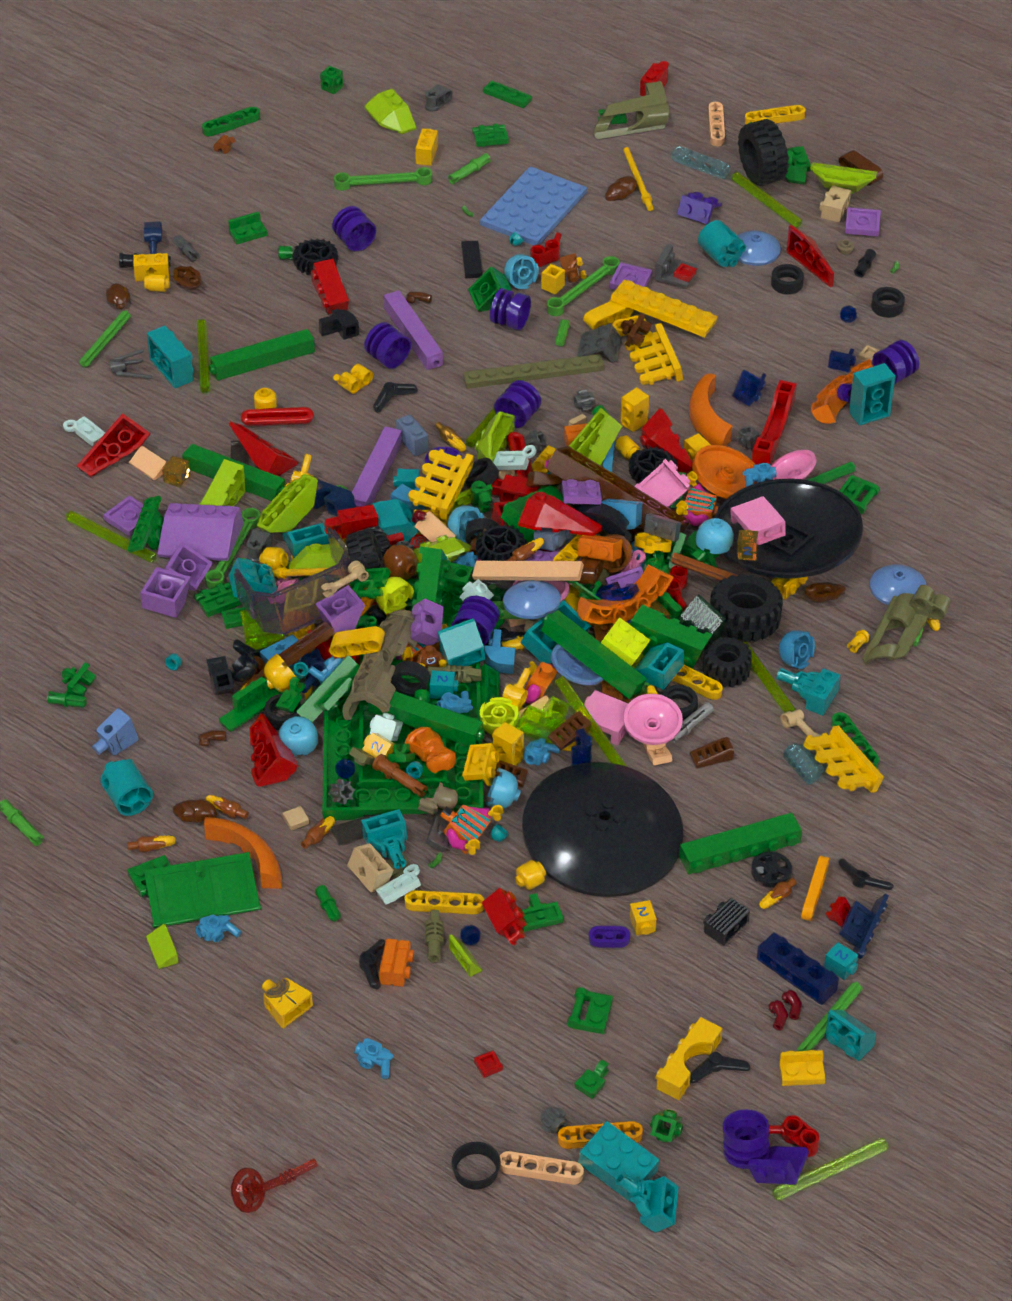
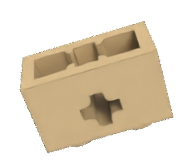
(835, 203)
(370, 867)

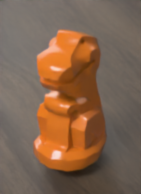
(431, 749)

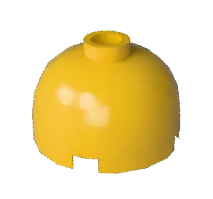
(278, 674)

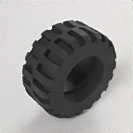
(763, 152)
(749, 592)

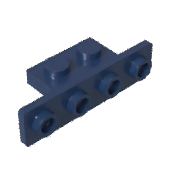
(860, 924)

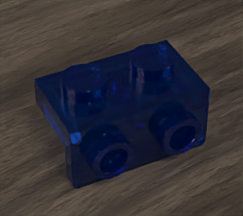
(749, 387)
(582, 751)

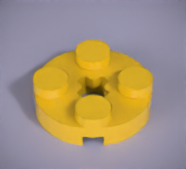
(652, 543)

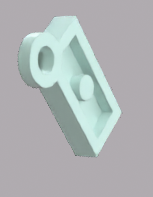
(85, 429)
(514, 459)
(400, 886)

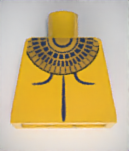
(286, 1000)

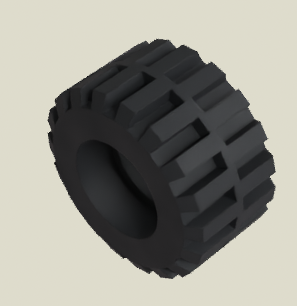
(365, 548)
(727, 661)

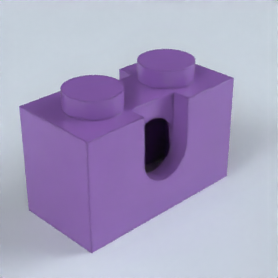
(427, 622)

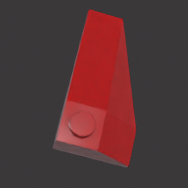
(808, 254)
(115, 444)
(549, 512)
(271, 757)

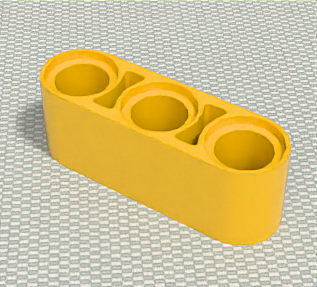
(606, 314)
(357, 642)

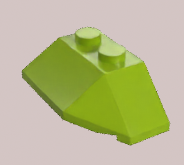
(391, 112)
(842, 177)
(495, 435)
(289, 505)
(450, 545)
(313, 557)

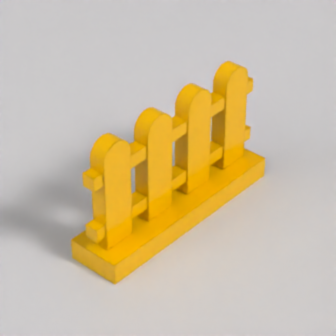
(669, 358)
(451, 492)
(852, 760)

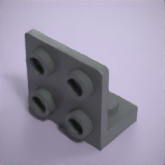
(667, 265)
(600, 339)

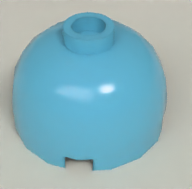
(521, 271)
(460, 518)
(715, 536)
(299, 735)
(503, 789)

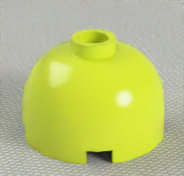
(394, 595)
(495, 714)

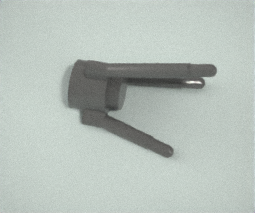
(118, 365)

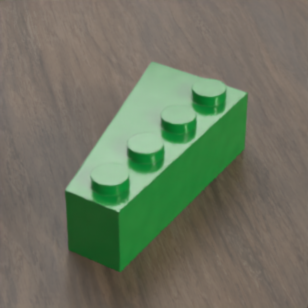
(431, 575)
(664, 630)

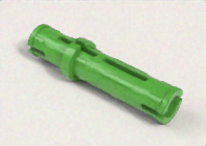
(474, 165)
(16, 817)

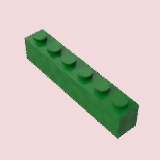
(740, 843)

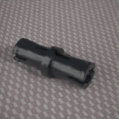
(865, 263)

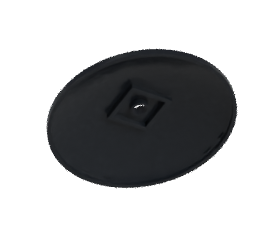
(818, 522)
(595, 854)

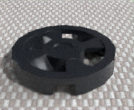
(771, 868)

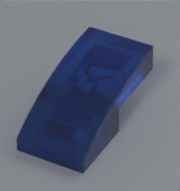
(615, 593)

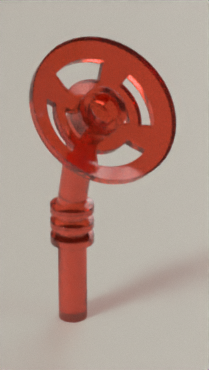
(255, 1189)

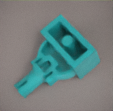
(814, 687)
(387, 834)
(653, 1199)

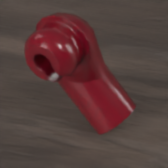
(418, 515)
(795, 1002)
(781, 1014)

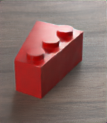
(329, 286)

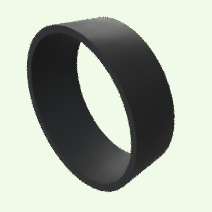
(475, 1148)

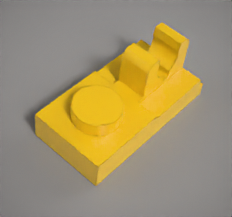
(539, 463)

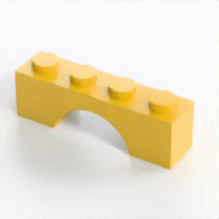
(701, 1040)

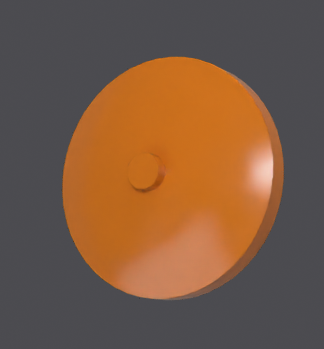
(721, 469)

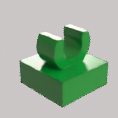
(401, 755)

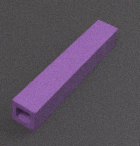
(413, 328)
(377, 466)

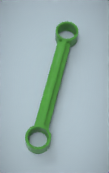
(422, 176)
(582, 286)
(222, 567)

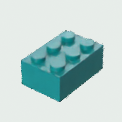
(170, 356)
(871, 394)
(542, 645)
(615, 1152)

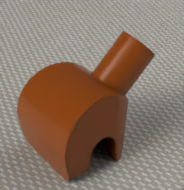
(224, 143)

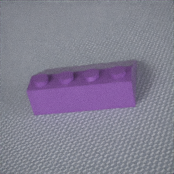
(204, 528)

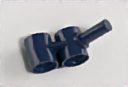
(153, 235)
(316, 660)

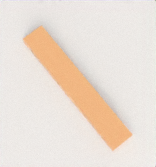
(528, 570)

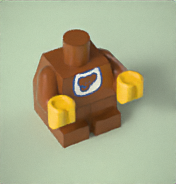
(571, 264)
(431, 657)

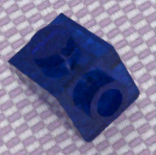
(841, 361)

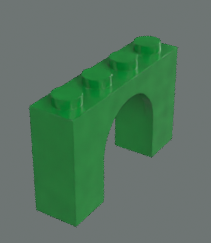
(513, 510)

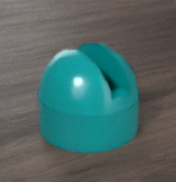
(515, 239)
(170, 664)
(296, 668)
(417, 772)
(498, 833)

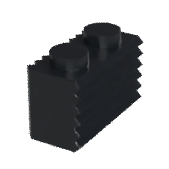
(726, 921)

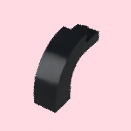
(607, 516)

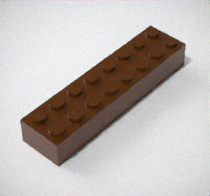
(571, 464)

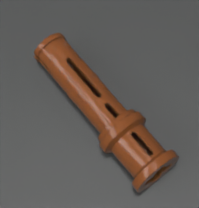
(393, 771)

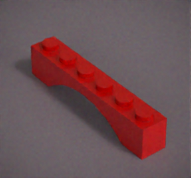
(780, 410)

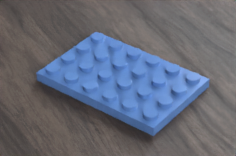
(533, 205)

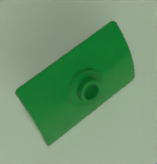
(585, 590)

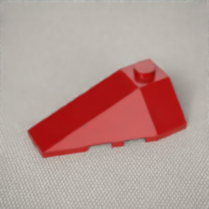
(658, 433)
(262, 452)

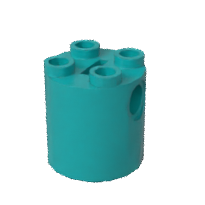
(721, 243)
(126, 787)

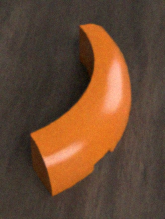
(827, 402)
(702, 415)
(650, 584)
(249, 841)

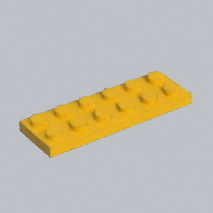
(664, 308)

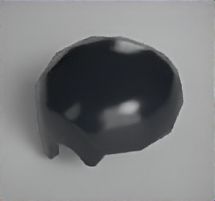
(244, 668)

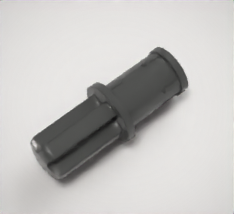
(186, 247)

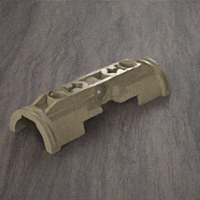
(376, 671)

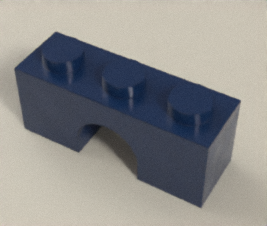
(333, 497)

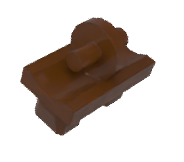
(633, 329)

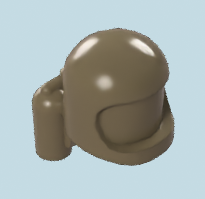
(442, 798)

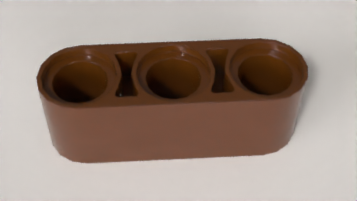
(856, 160)
(591, 570)

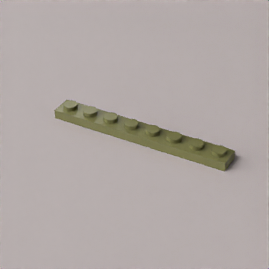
(533, 371)

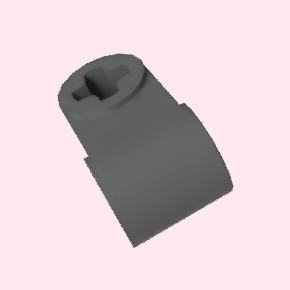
(437, 97)
(257, 543)

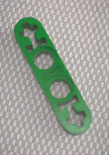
(215, 125)
(859, 740)

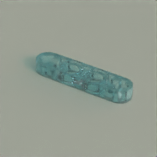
(718, 168)

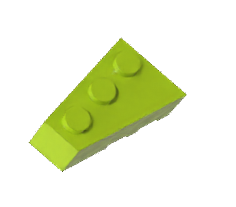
(597, 436)
(226, 486)

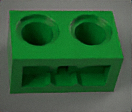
(458, 577)

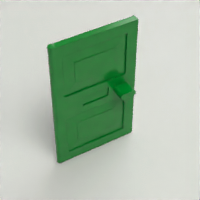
(201, 889)

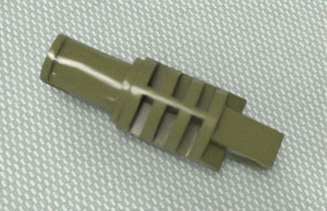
(462, 673)
(434, 936)

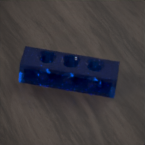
(797, 968)

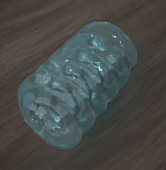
(803, 763)

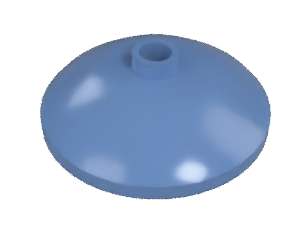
(760, 249)
(893, 581)
(531, 599)
(572, 668)

